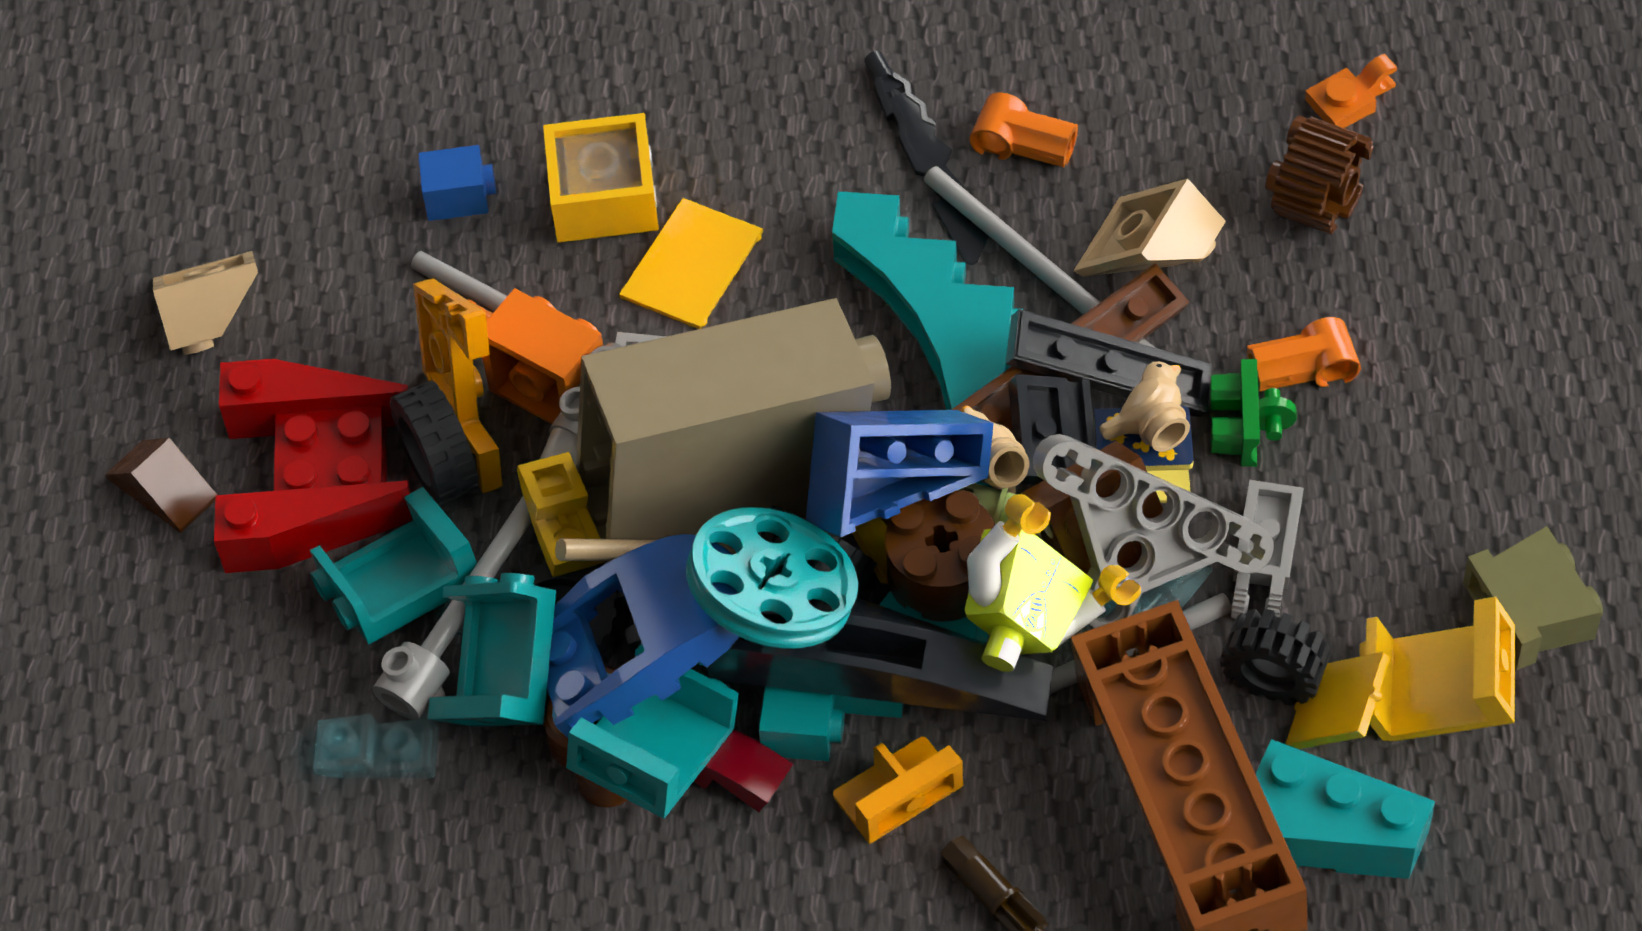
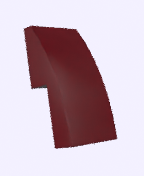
(746, 770)

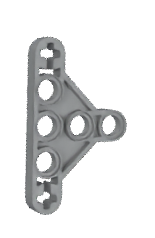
(1164, 539)

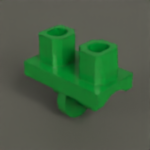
(1240, 393)

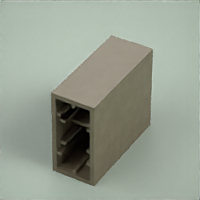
(717, 418)

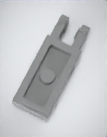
(1277, 511)

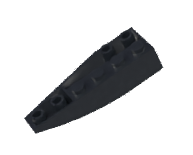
(892, 660)

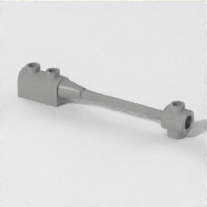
(415, 671)

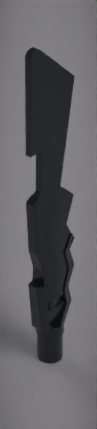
(923, 149)

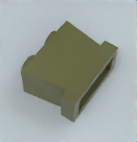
(1538, 592)

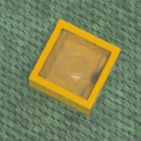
(600, 177)

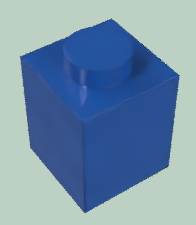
(455, 182)

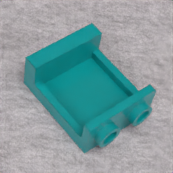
(397, 574)
(501, 653)

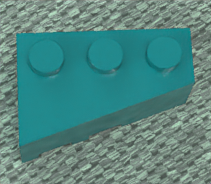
(1343, 816)

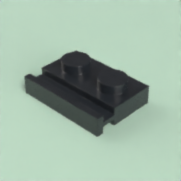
(1047, 408)

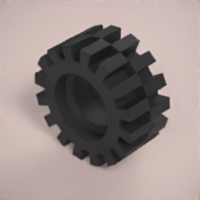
(1275, 656)

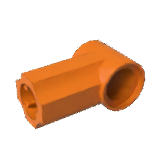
(1010, 128)
(1319, 354)

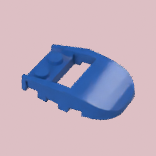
(668, 622)

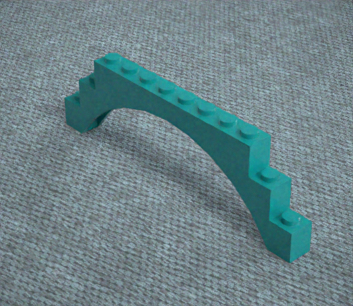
(966, 345)

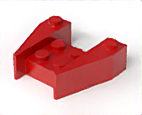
(325, 462)

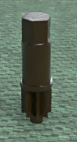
(991, 888)

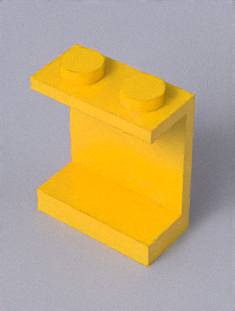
(1446, 677)

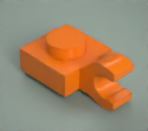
(1349, 98)

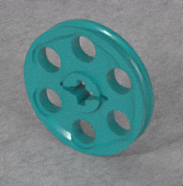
(784, 593)

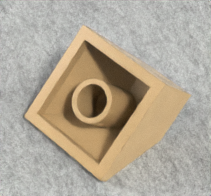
(1152, 227)
(202, 300)

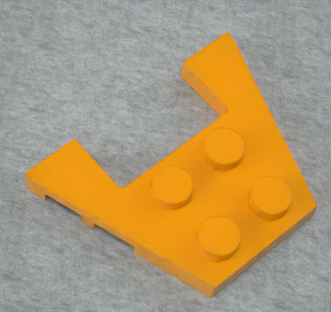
(450, 339)

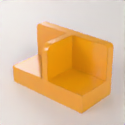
(899, 786)

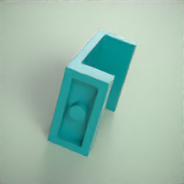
(658, 748)

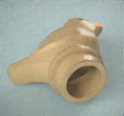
(1152, 410)
(1007, 459)

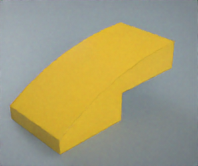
(557, 507)

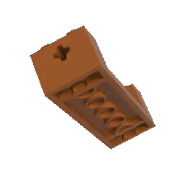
(1189, 774)

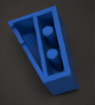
(886, 460)

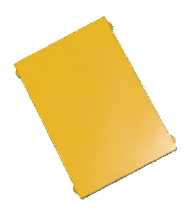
(691, 263)

